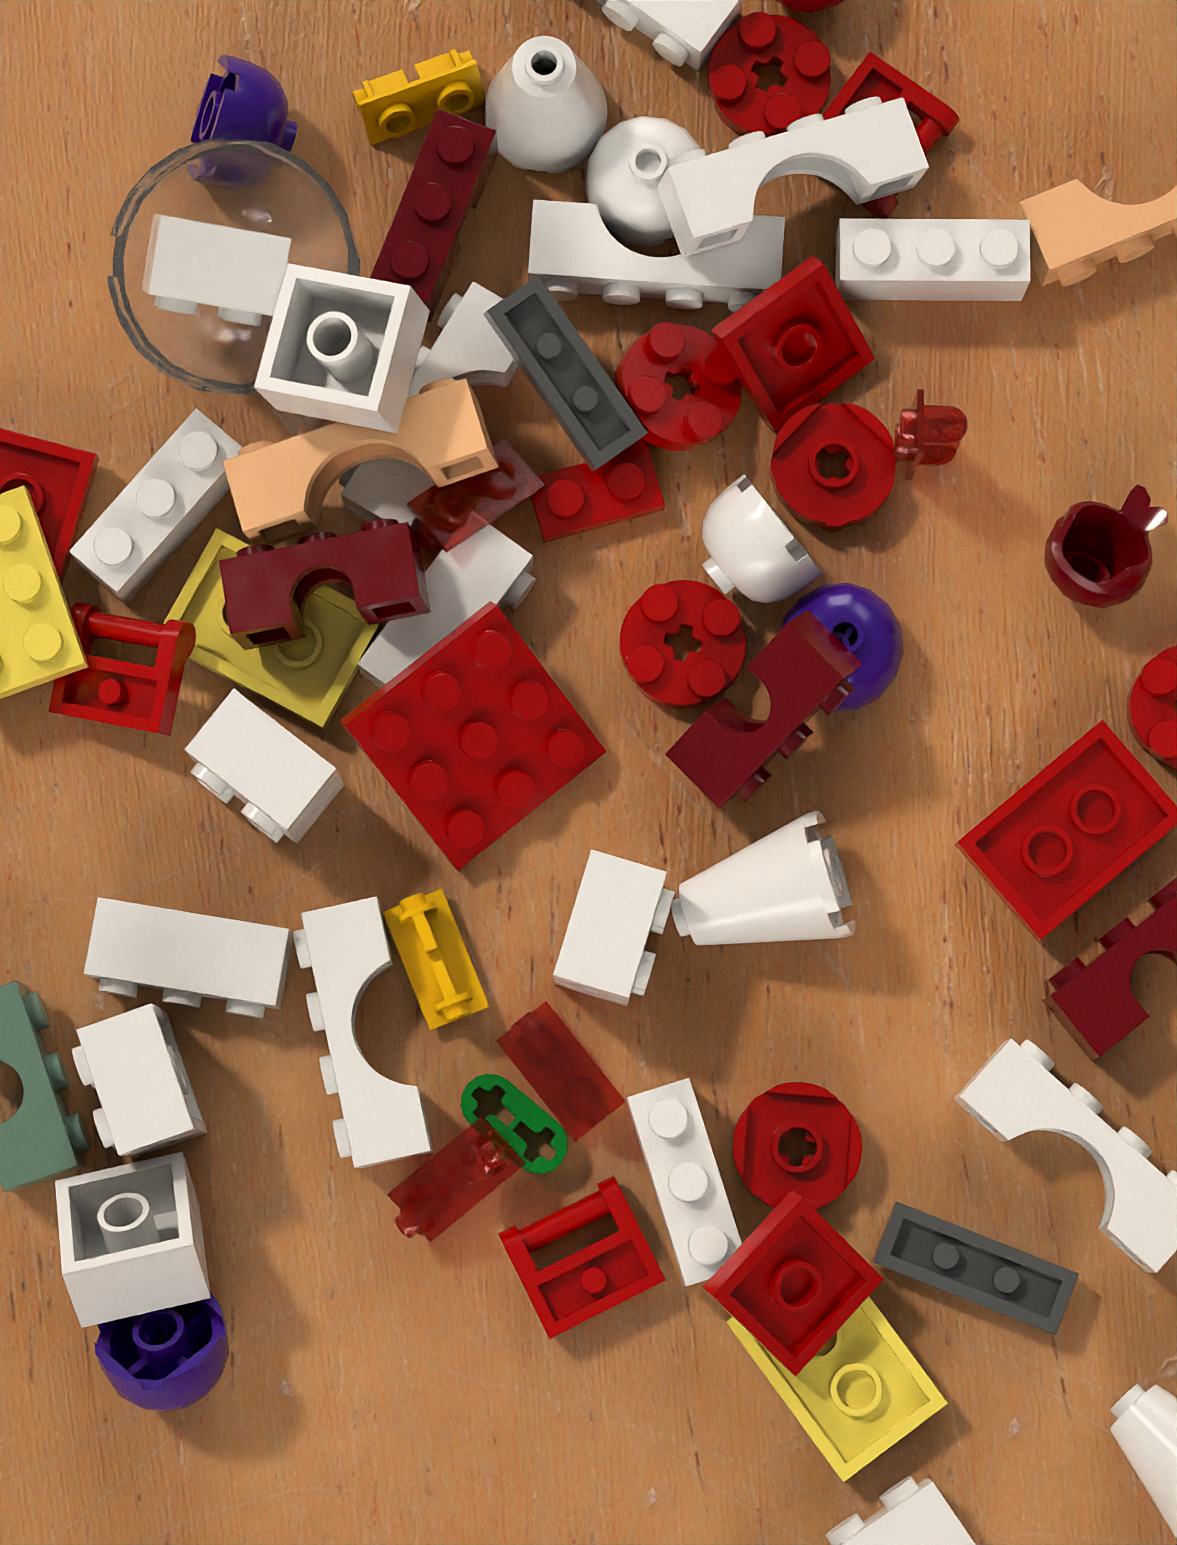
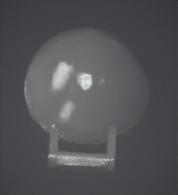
(236, 187)

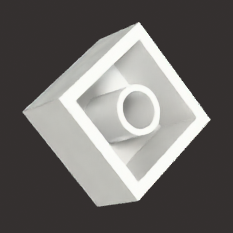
(216, 267)
(342, 348)
(263, 766)
(610, 929)
(138, 1082)
(131, 1239)

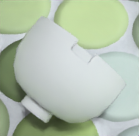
(626, 174)
(753, 547)

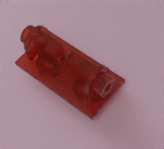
(928, 434)
(467, 506)
(560, 1071)
(454, 1180)

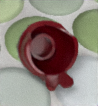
(1103, 552)

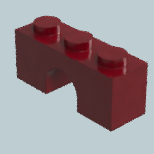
(435, 204)
(270, 586)
(803, 673)
(1097, 998)

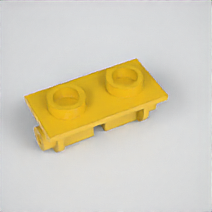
(396, 107)
(435, 958)

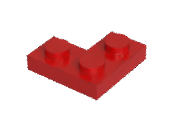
(587, 500)

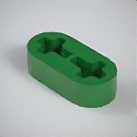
(524, 1111)

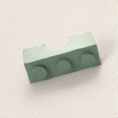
(41, 1135)

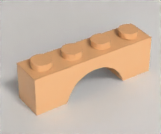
(1079, 229)
(284, 483)

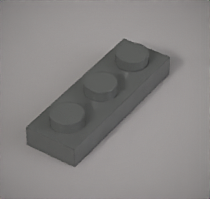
(565, 373)
(975, 1268)

